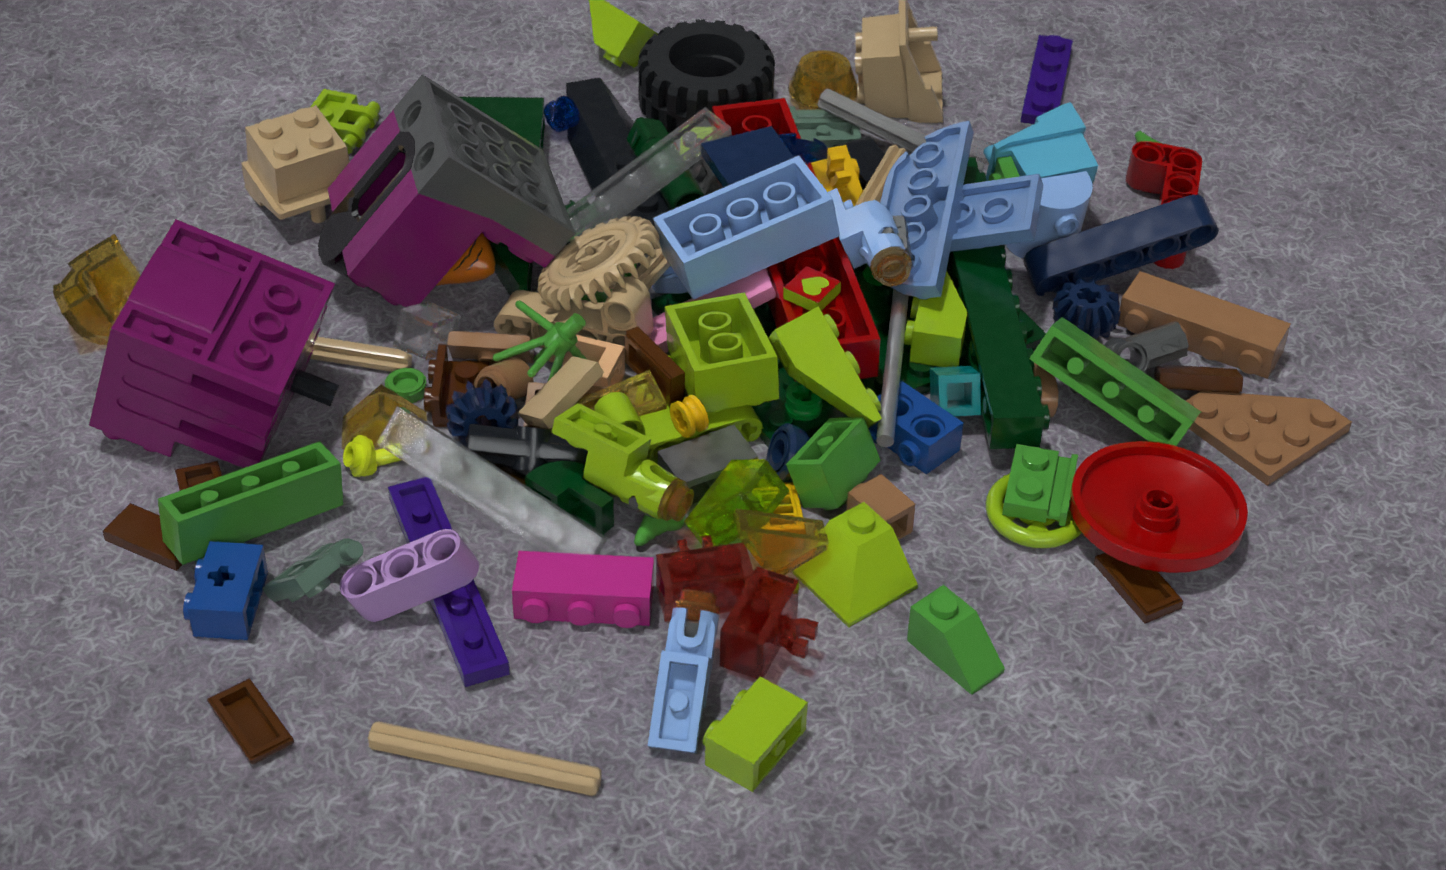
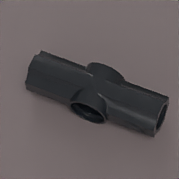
(521, 447)

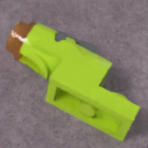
(620, 466)

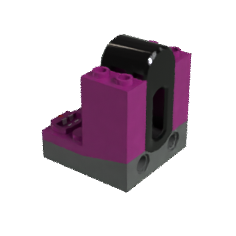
(428, 191)

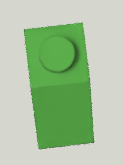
(954, 639)

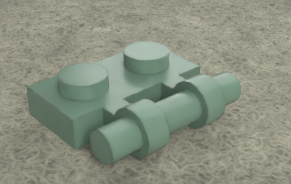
(311, 574)

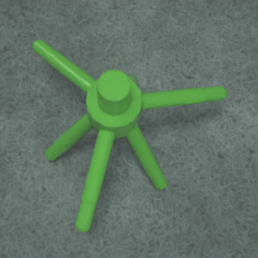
(557, 341)

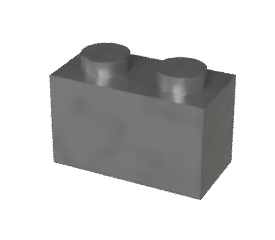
(704, 458)

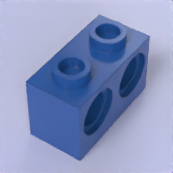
(923, 431)

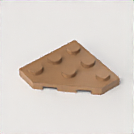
(1266, 431)

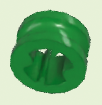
(800, 409)

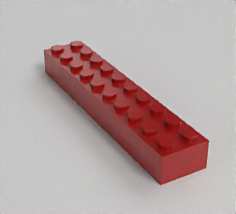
(849, 307)

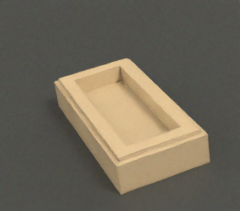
(561, 392)

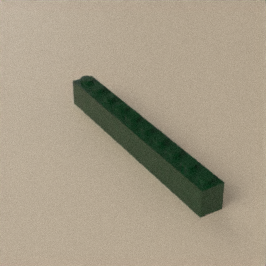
(997, 343)

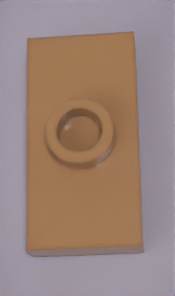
(484, 345)

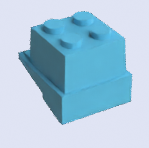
(1048, 147)

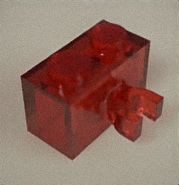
(709, 569)
(763, 623)

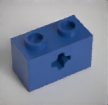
(226, 590)

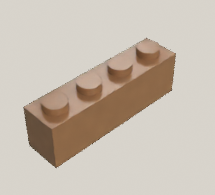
(1211, 325)

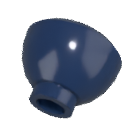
(783, 446)

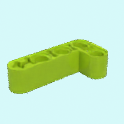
(661, 428)

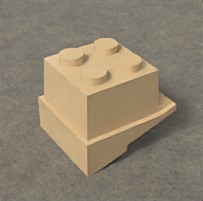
(899, 67)
(293, 163)

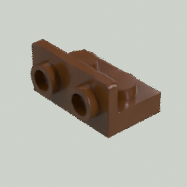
(445, 379)

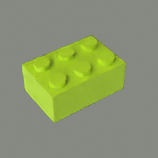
(722, 352)

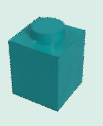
(956, 390)

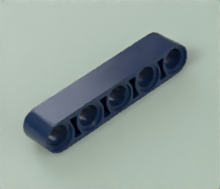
(1122, 244)

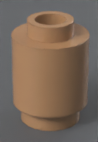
(509, 373)

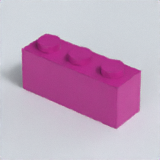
(583, 588)

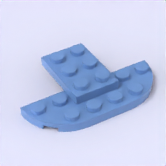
(954, 216)

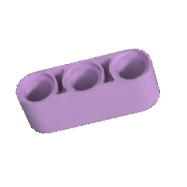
(409, 575)

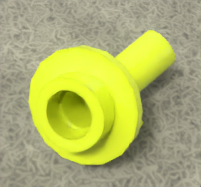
(363, 458)

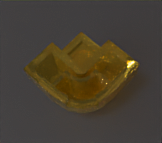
(97, 289)

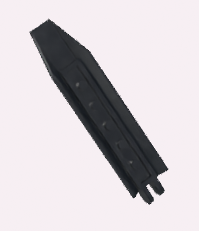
(601, 140)

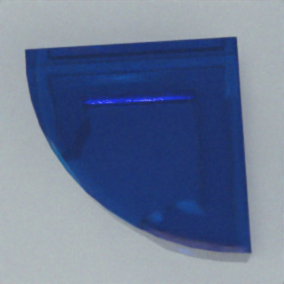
(806, 149)

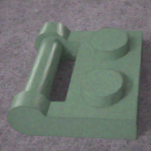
(823, 127)

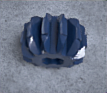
(1088, 307)
(468, 406)

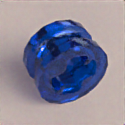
(561, 114)

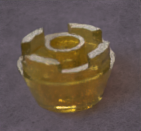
(819, 72)

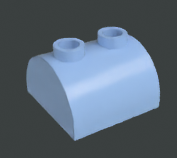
(1061, 210)

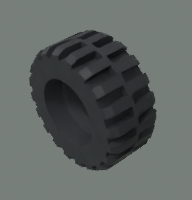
(702, 68)

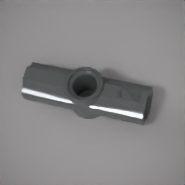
(1152, 346)

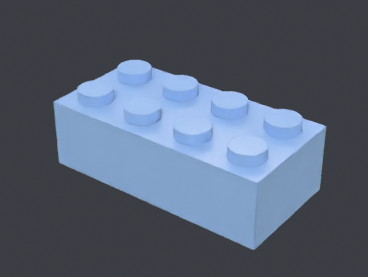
(747, 227)

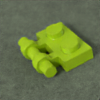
(344, 107)

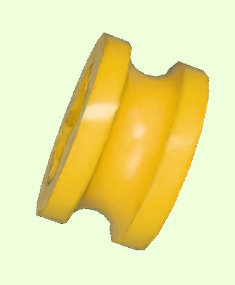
(689, 416)

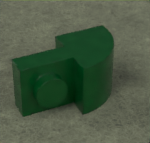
(565, 486)

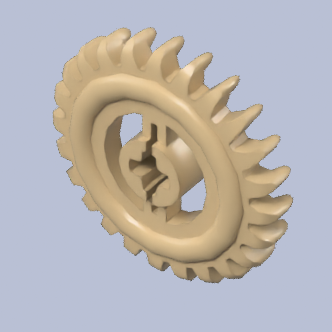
(597, 261)

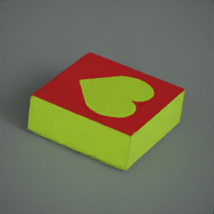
(811, 289)

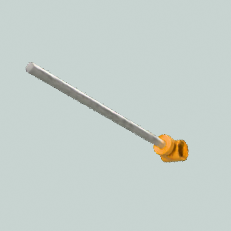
(892, 369)

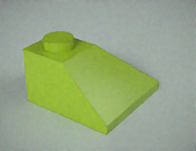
(618, 33)
(860, 567)

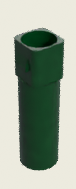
(643, 136)

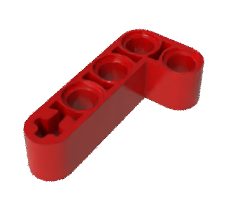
(1168, 172)

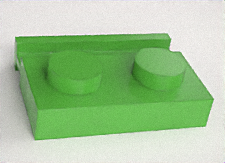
(1039, 484)

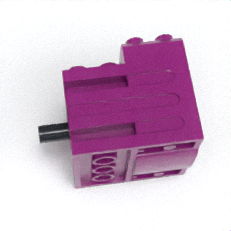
(211, 349)

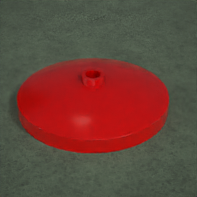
(1158, 506)

